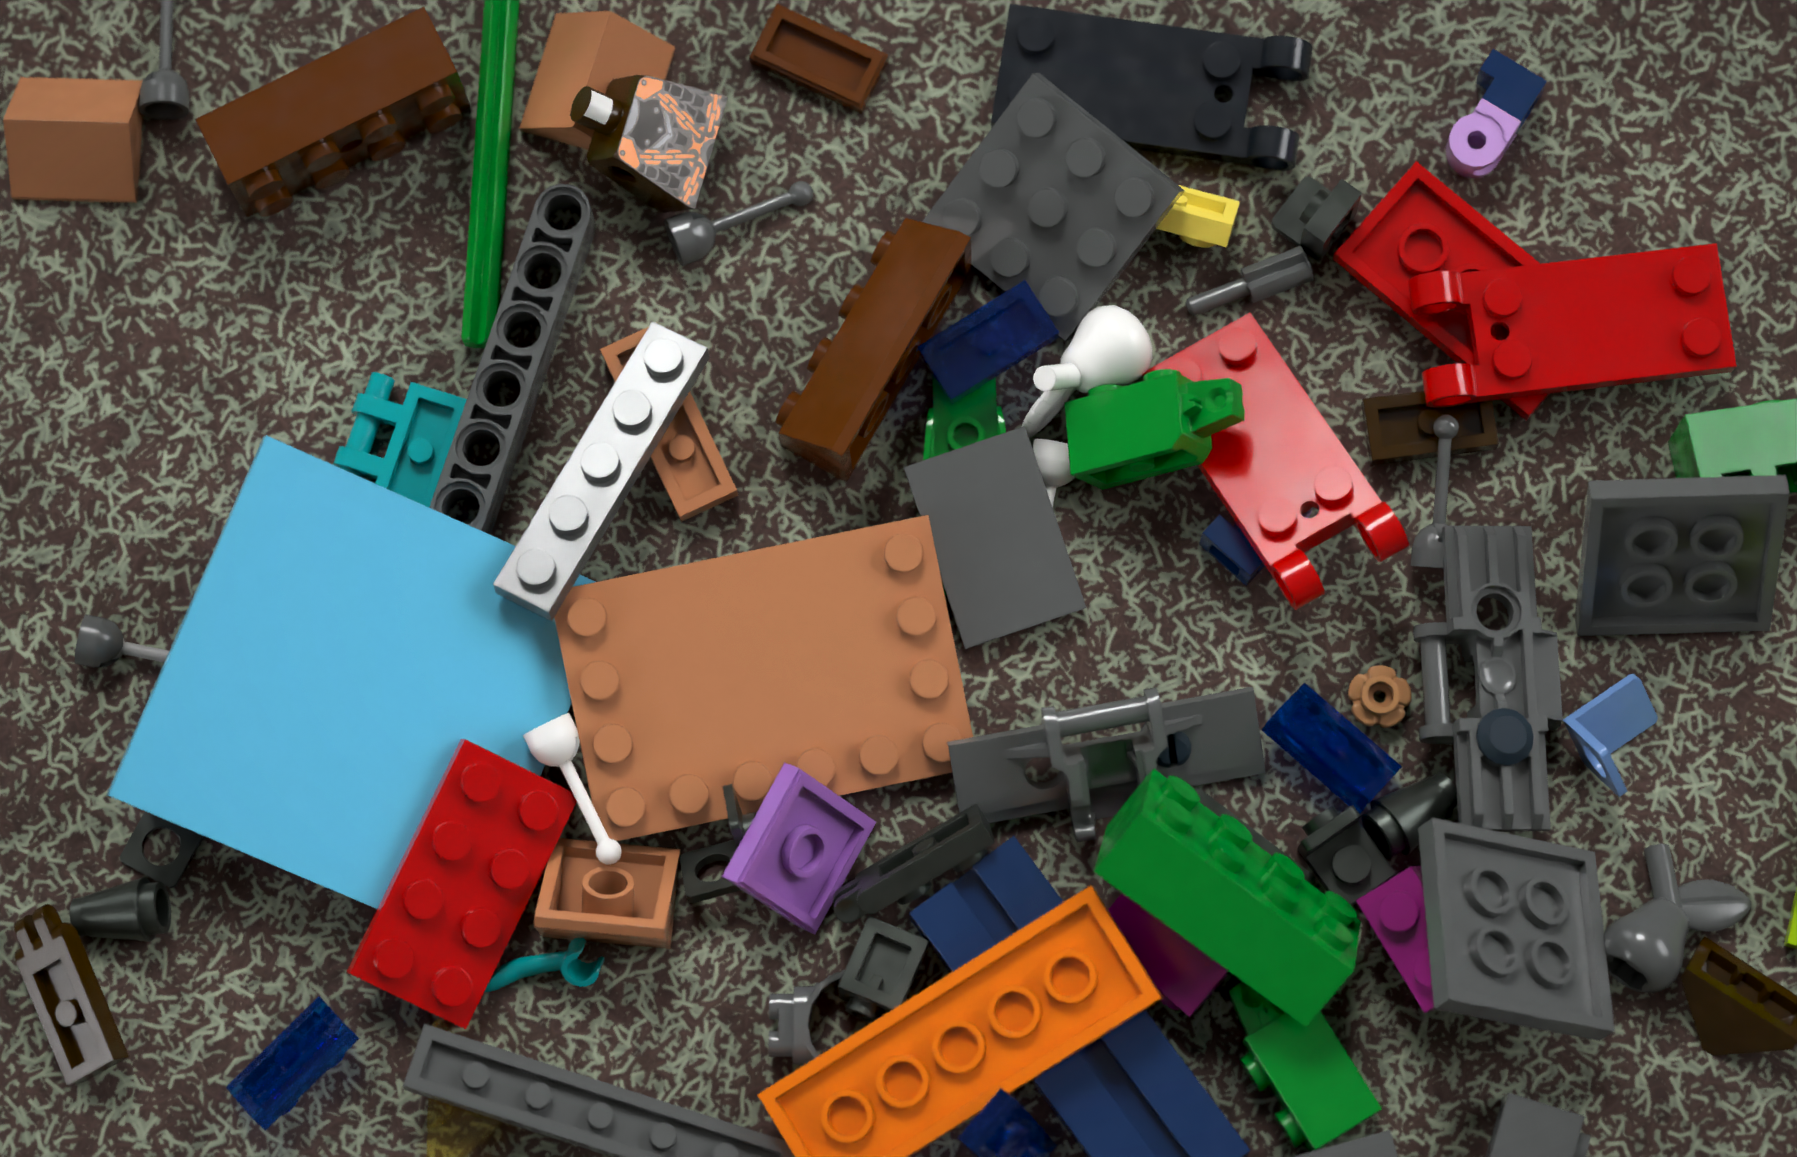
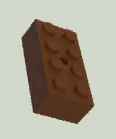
(335, 114)

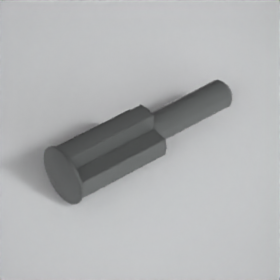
(1257, 281)

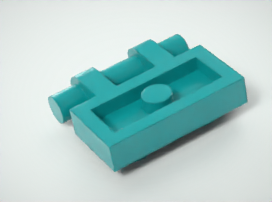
(418, 443)

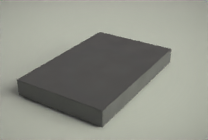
(995, 537)

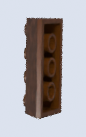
(876, 346)

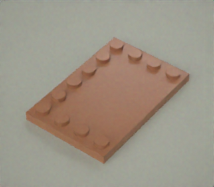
(757, 660)

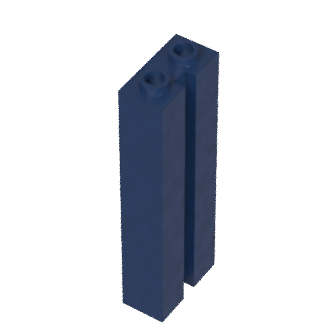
(1118, 1093)

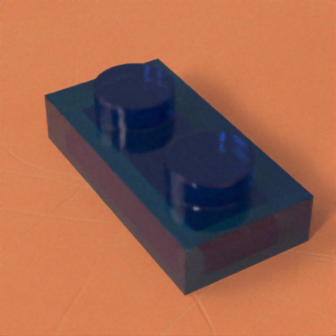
(988, 342)
(1331, 748)
(292, 1063)
(1006, 1131)

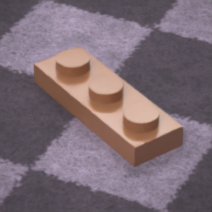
(686, 453)

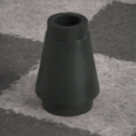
(1398, 815)
(124, 912)

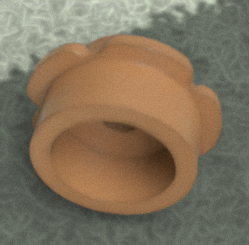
(1369, 711)

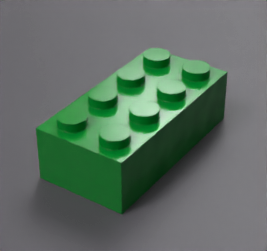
(1230, 896)

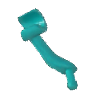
(572, 969)

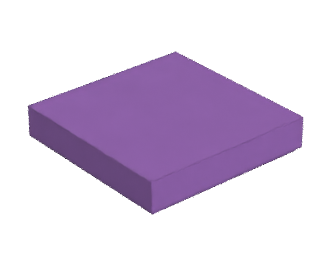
(799, 848)

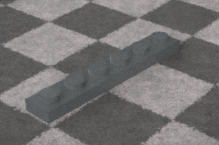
(571, 1104)

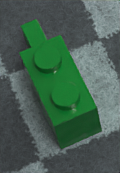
(1148, 426)
(1304, 1070)

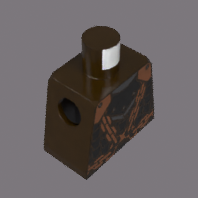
(651, 137)

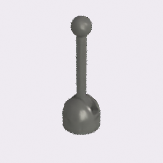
(164, 92)
(695, 235)
(1428, 544)

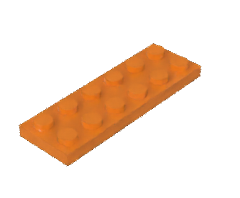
(966, 1038)

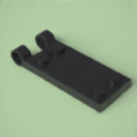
(1156, 81)

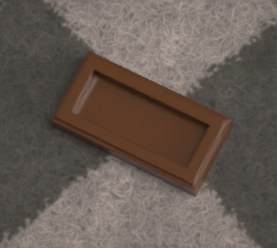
(819, 58)

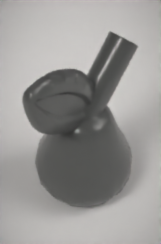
(1649, 943)

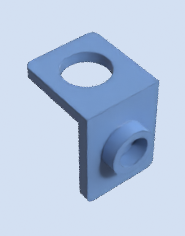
(1608, 724)

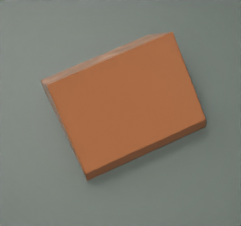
(588, 52)
(74, 139)
(609, 903)

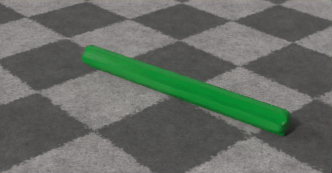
(490, 170)

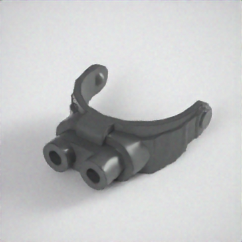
(794, 1018)

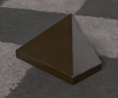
(1736, 1004)

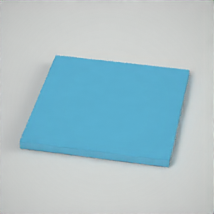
(336, 675)

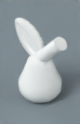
(1105, 350)

